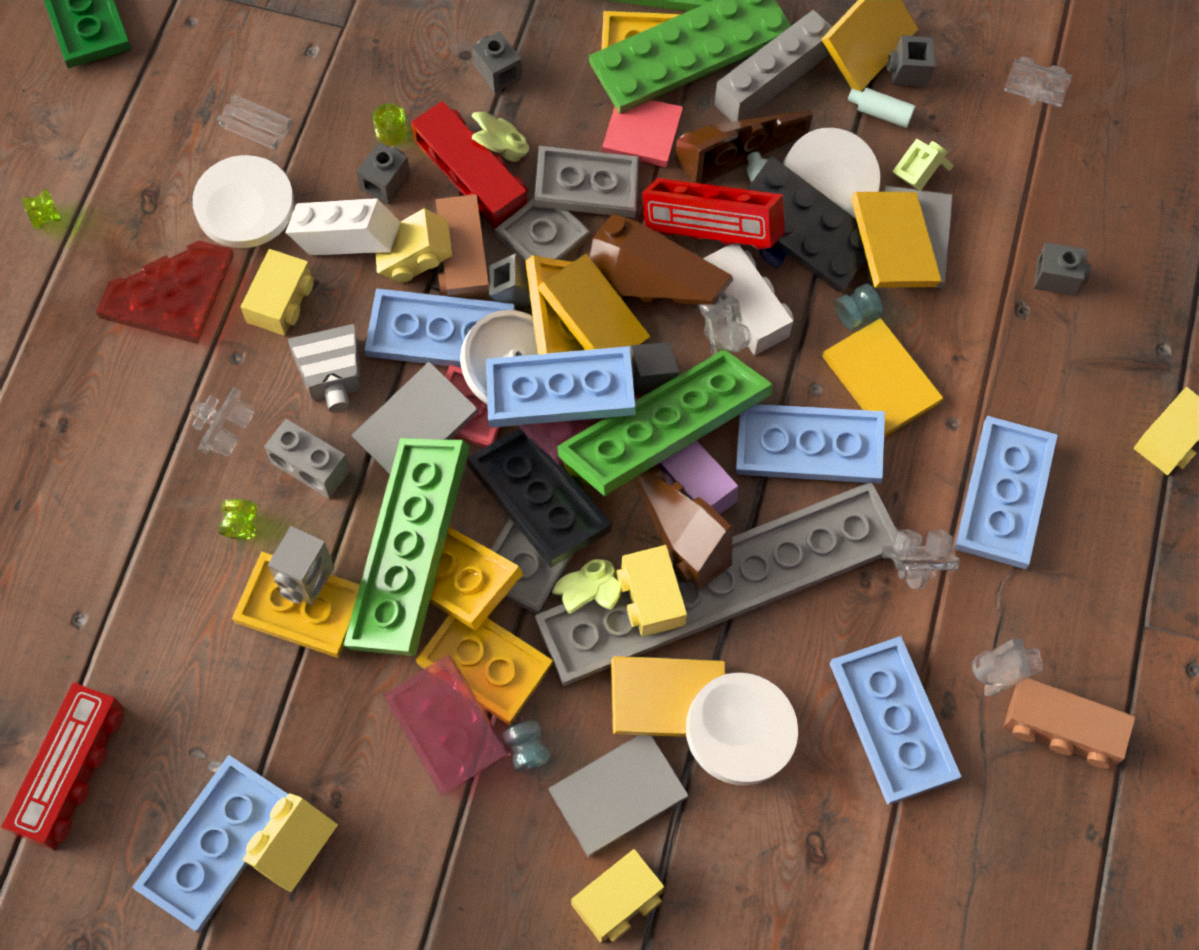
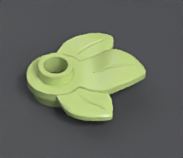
(500, 137)
(591, 582)

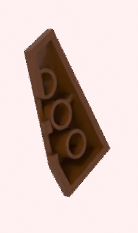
(726, 145)
(651, 266)
(691, 530)

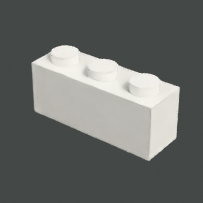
(343, 227)
(759, 307)

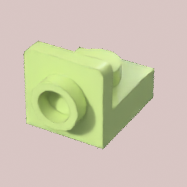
(921, 163)

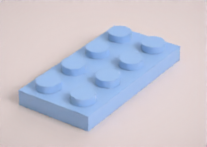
(423, 326)
(559, 387)
(811, 443)
(1006, 492)
(894, 720)
(208, 845)

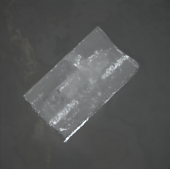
(1038, 82)
(725, 326)
(232, 409)
(919, 562)
(1006, 666)

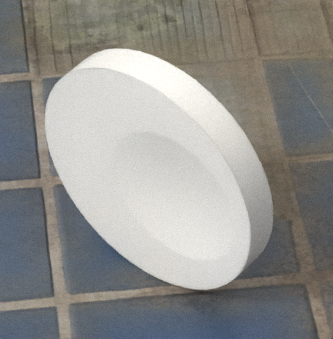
(835, 164)
(243, 201)
(495, 336)
(741, 729)

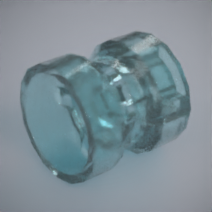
(859, 306)
(526, 746)

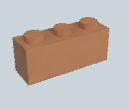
(466, 269)
(1069, 723)

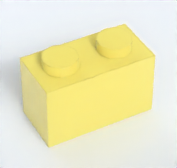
(418, 246)
(277, 292)
(1173, 434)
(652, 591)
(289, 841)
(618, 897)

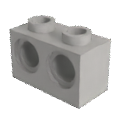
(307, 458)
(301, 566)

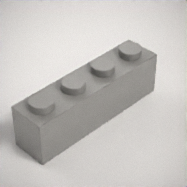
(773, 68)

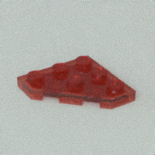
(170, 293)

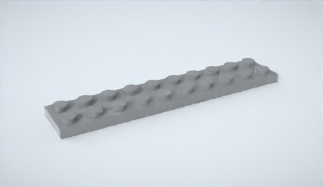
(765, 567)

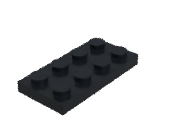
(816, 228)
(539, 496)

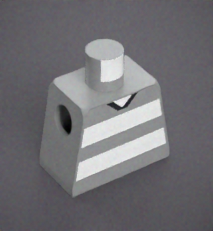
(329, 364)

